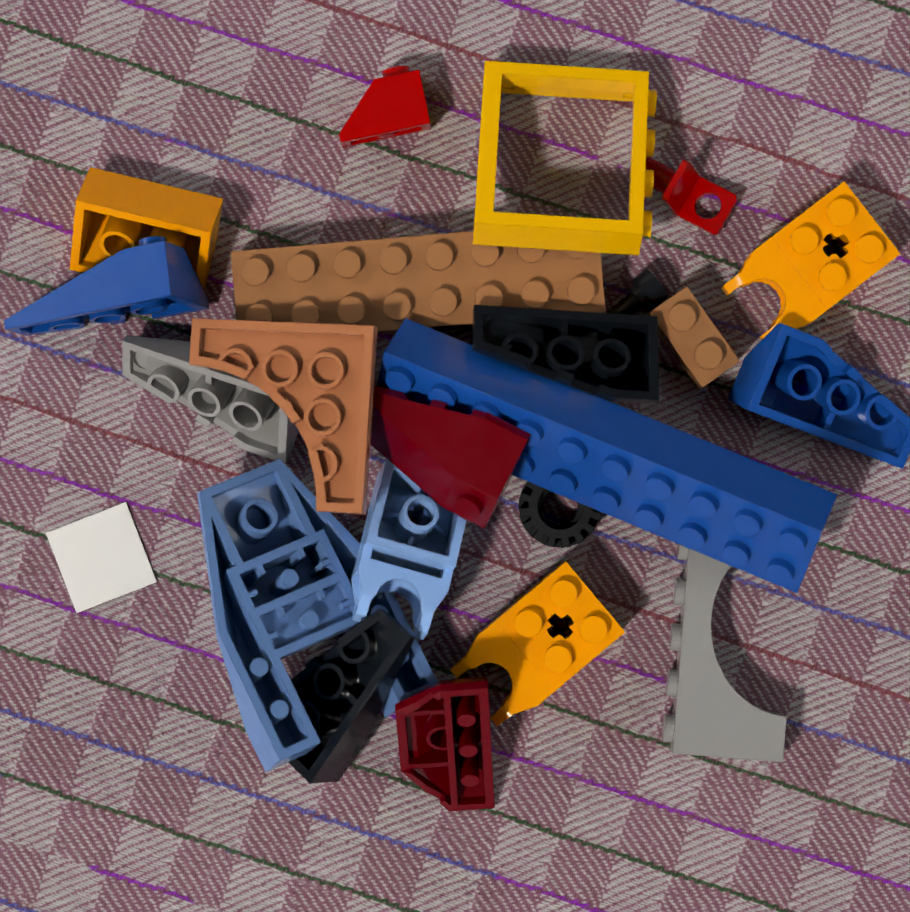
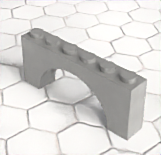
(706, 709)

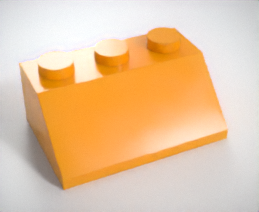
(122, 209)

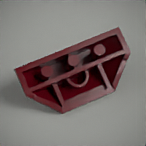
(448, 742)

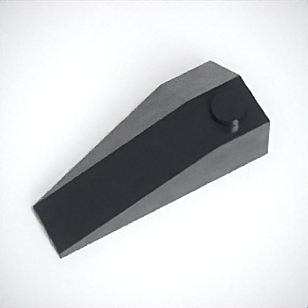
(585, 350)
(347, 692)

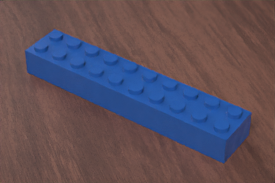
(623, 459)

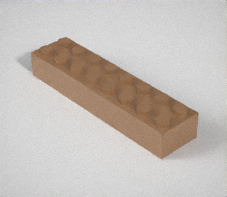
(409, 277)

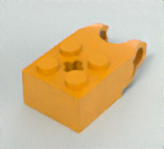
(802, 272)
(526, 649)

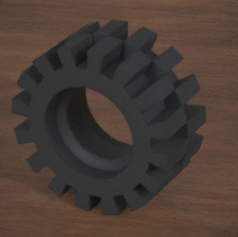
(552, 534)

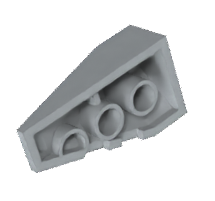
(215, 395)

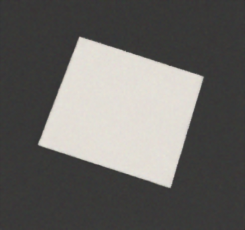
(101, 557)

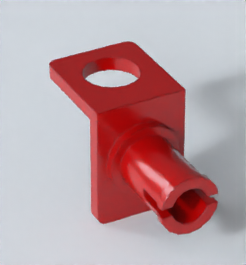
(684, 188)

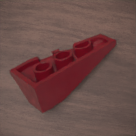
(447, 453)

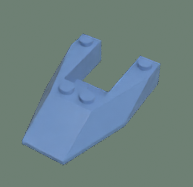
(277, 589)

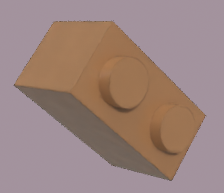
(693, 338)

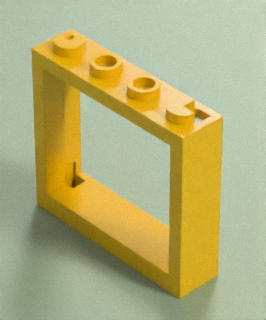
(563, 231)

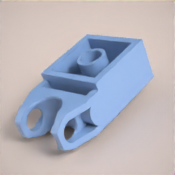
(403, 555)

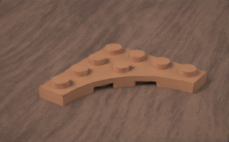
(320, 382)

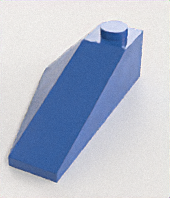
(136, 280)
(814, 390)

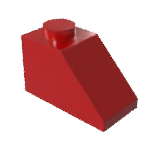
(388, 109)

